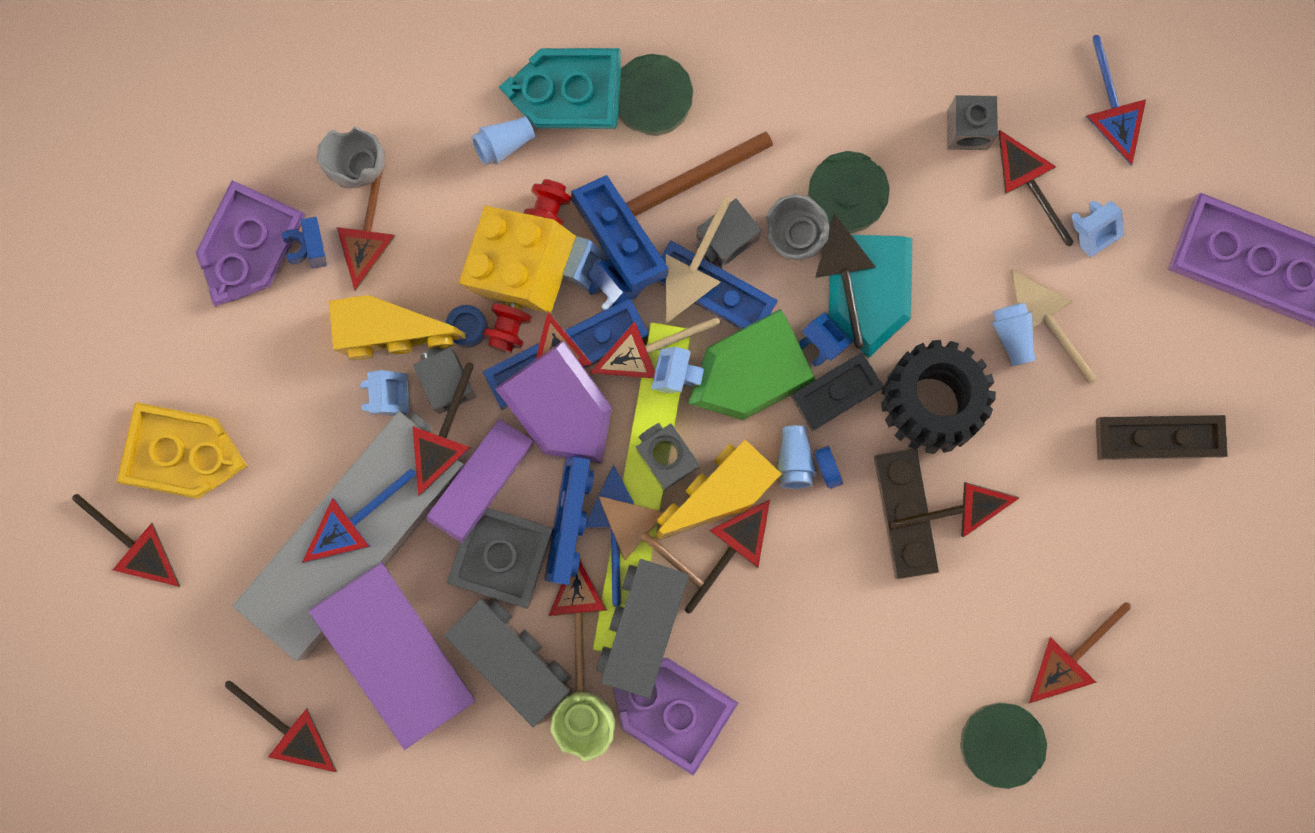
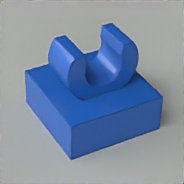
(310, 243)
(609, 281)
(827, 337)

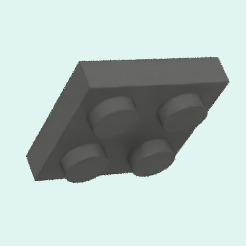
(501, 557)

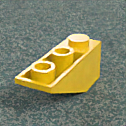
(371, 325)
(729, 490)

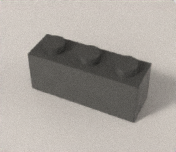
(642, 627)
(510, 660)

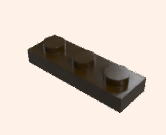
(1161, 437)
(904, 497)

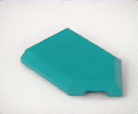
(568, 88)
(879, 293)

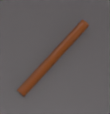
(700, 173)

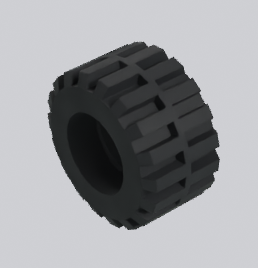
(958, 372)

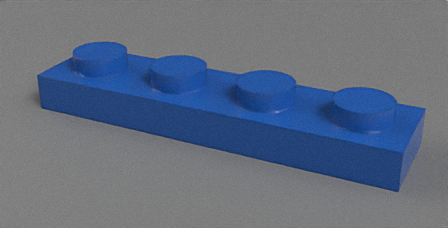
(592, 336)

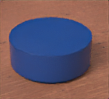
(469, 320)
(828, 467)

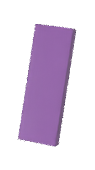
(480, 481)

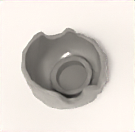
(351, 157)
(797, 227)

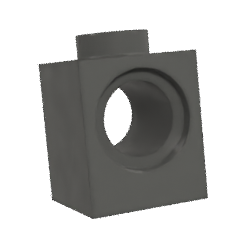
(972, 122)
(733, 236)
(440, 376)
(666, 474)

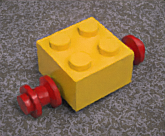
(519, 261)

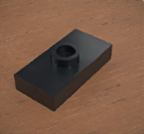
(837, 391)

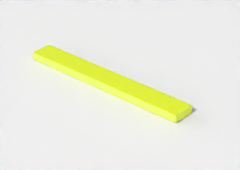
(643, 488)

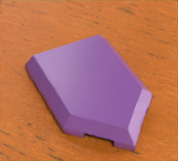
(245, 243)
(559, 405)
(678, 718)

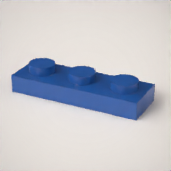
(619, 234)
(732, 298)
(569, 520)

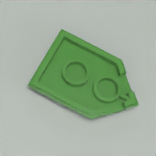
(752, 369)

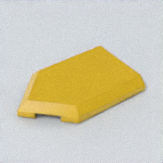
(177, 452)

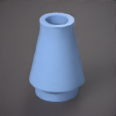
(500, 140)
(1015, 332)
(795, 459)

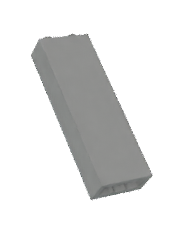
(287, 588)

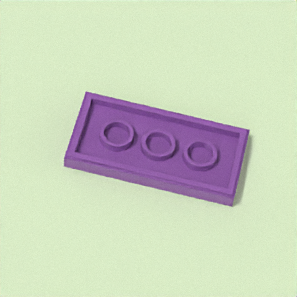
(1248, 257)
(392, 655)

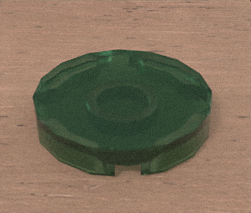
(654, 94)
(851, 189)
(1003, 745)

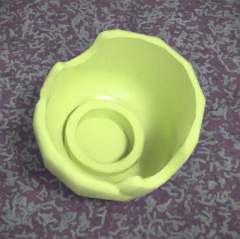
(583, 725)

